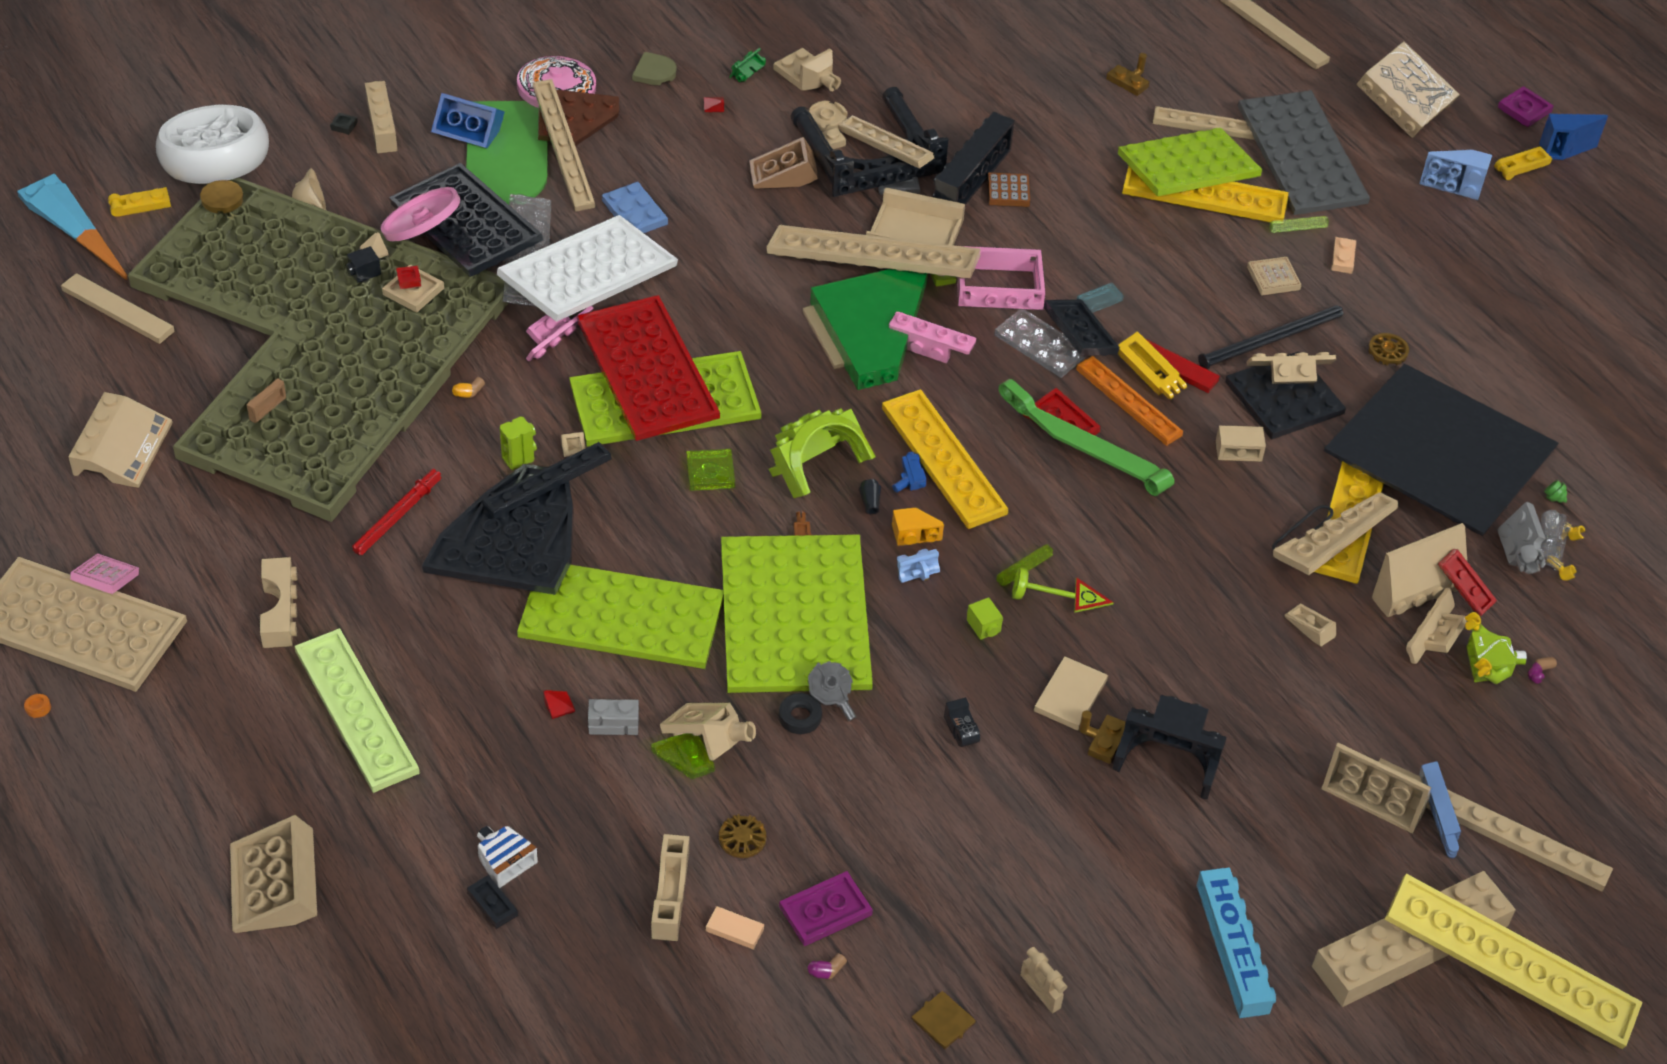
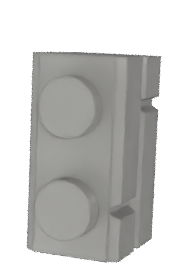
(613, 717)

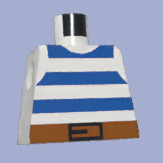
(505, 854)

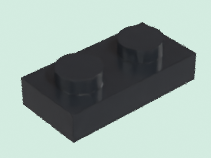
(492, 901)

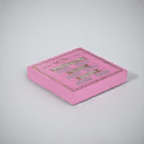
(104, 573)

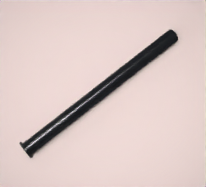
(1269, 337)

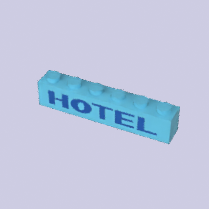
(1235, 943)

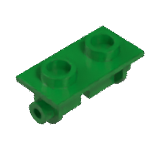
(742, 69)

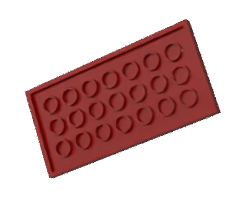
(648, 367)

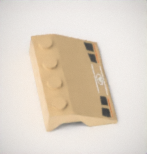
(120, 440)

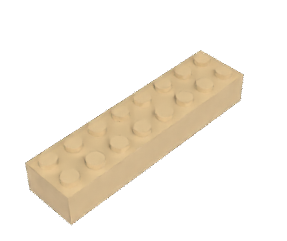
(1388, 953)

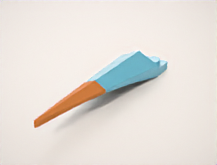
(57, 205)

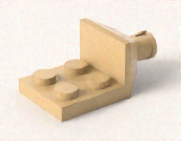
(808, 71)
(714, 721)

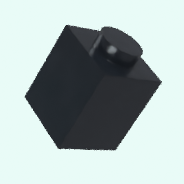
(363, 264)

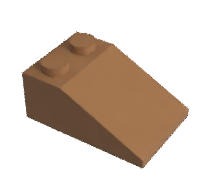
(785, 166)

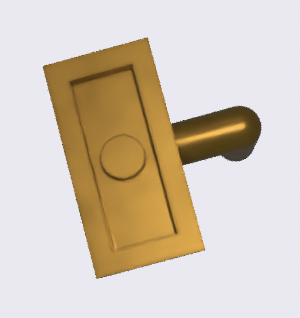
(1130, 80)
(1105, 739)

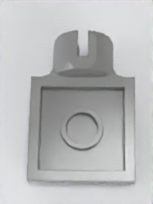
(1522, 539)

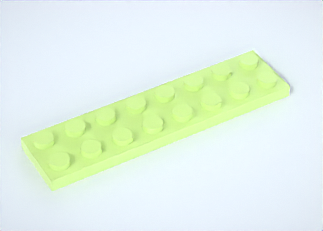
(357, 710)

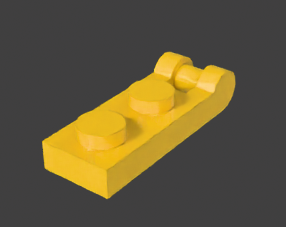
(1522, 162)
(139, 202)

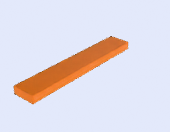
(1129, 400)

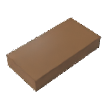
(266, 400)

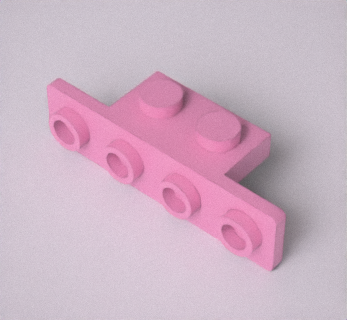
(548, 332)
(930, 338)

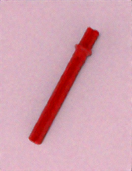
(421, 488)

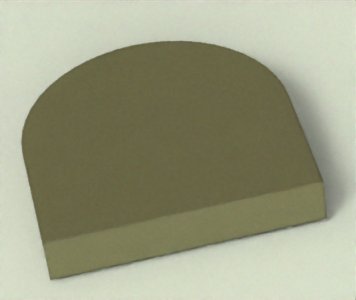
(654, 69)

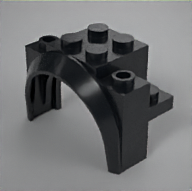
(1178, 726)

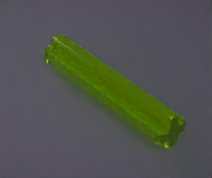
(1299, 224)
(1027, 562)

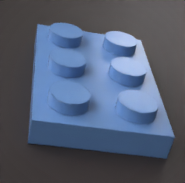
(636, 207)

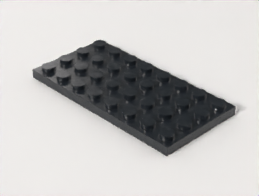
(481, 227)

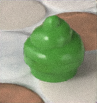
(1556, 492)

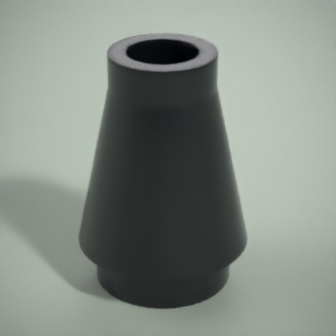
(870, 494)

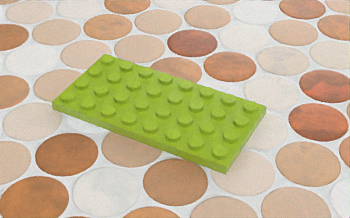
(722, 373)
(626, 616)

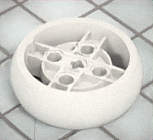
(212, 143)

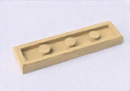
(823, 336)

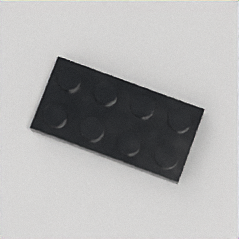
(1081, 327)

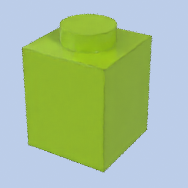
(984, 618)

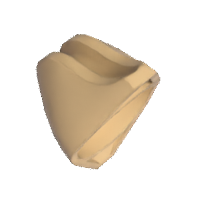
(309, 190)

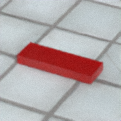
(1467, 582)

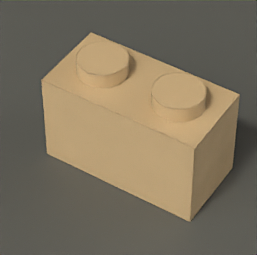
(1240, 443)

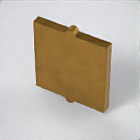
(943, 1019)

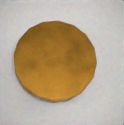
(221, 196)

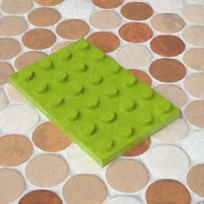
(1189, 161)

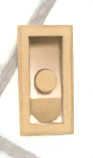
(1312, 624)

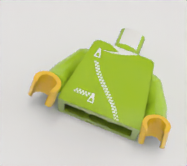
(1490, 654)

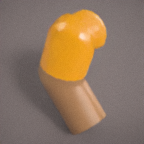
(468, 390)

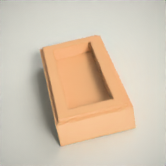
(735, 927)

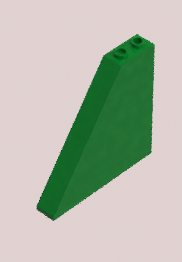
(859, 318)

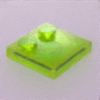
(710, 469)

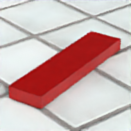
(1189, 371)

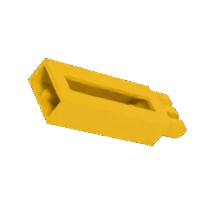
(1147, 361)

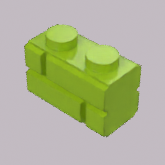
(517, 442)

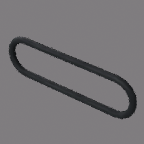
(1302, 520)

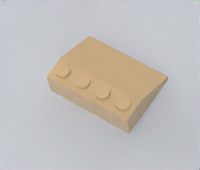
(1413, 574)
(1376, 788)
(273, 877)

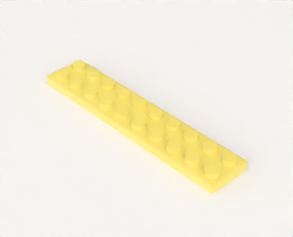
(1514, 961)

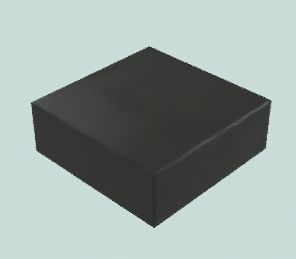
(343, 123)

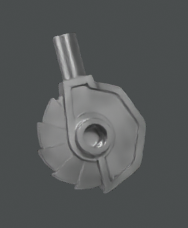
(831, 685)

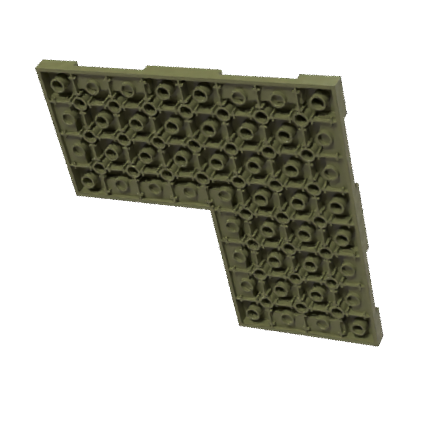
(346, 352)

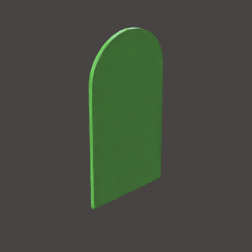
(515, 157)

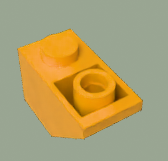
(915, 527)

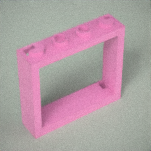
(994, 297)

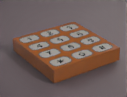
(1009, 189)

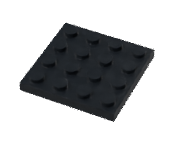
(1284, 406)

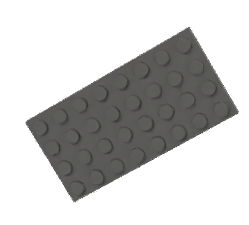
(1303, 152)

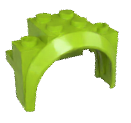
(809, 438)

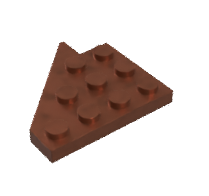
(584, 114)

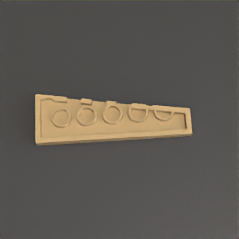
(1324, 543)

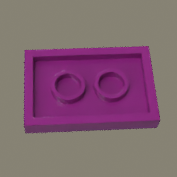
(825, 908)

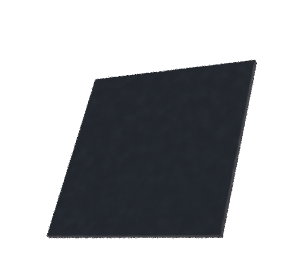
(1442, 448)

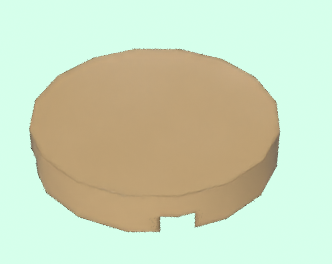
(828, 115)

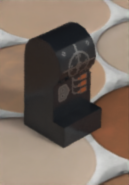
(961, 722)

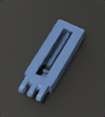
(1441, 808)

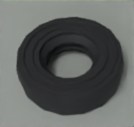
(798, 726)

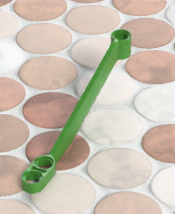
(1154, 479)

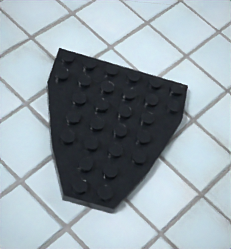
(516, 550)

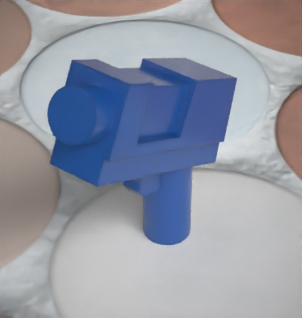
(914, 474)

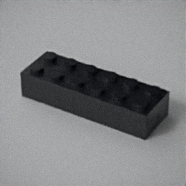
(975, 160)

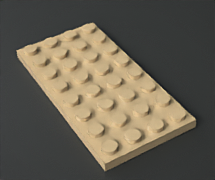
(83, 626)

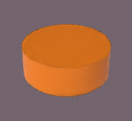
(37, 705)

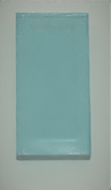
(1101, 297)

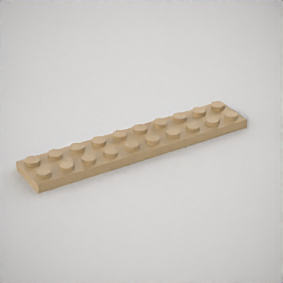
(874, 251)

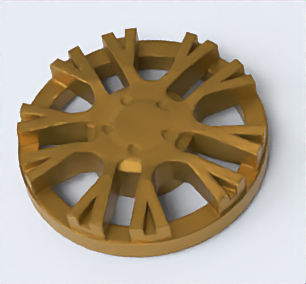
(1388, 349)
(742, 836)

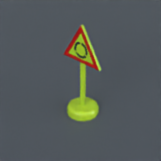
(1085, 596)

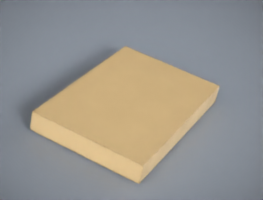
(1070, 692)

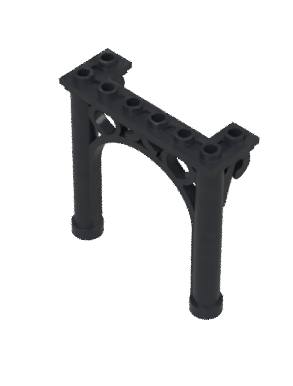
(875, 171)

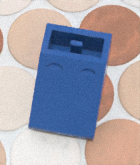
(1571, 134)

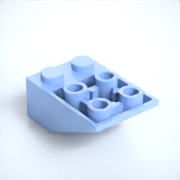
(1456, 171)

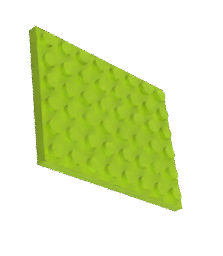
(793, 608)

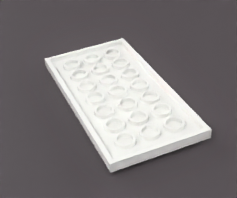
(587, 267)

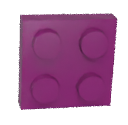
(1525, 106)

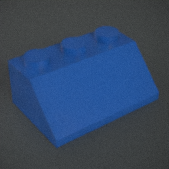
(467, 120)

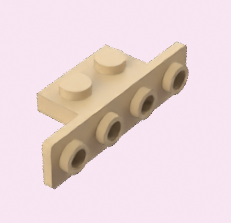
(1292, 369)
(1438, 629)

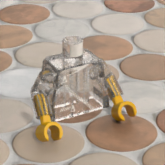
(1555, 530)

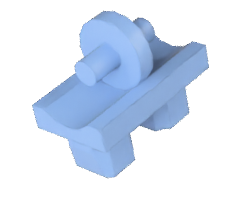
(918, 565)

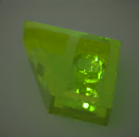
(685, 754)

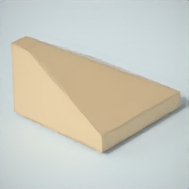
(377, 244)
(572, 443)

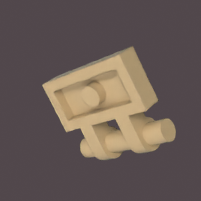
(1043, 979)

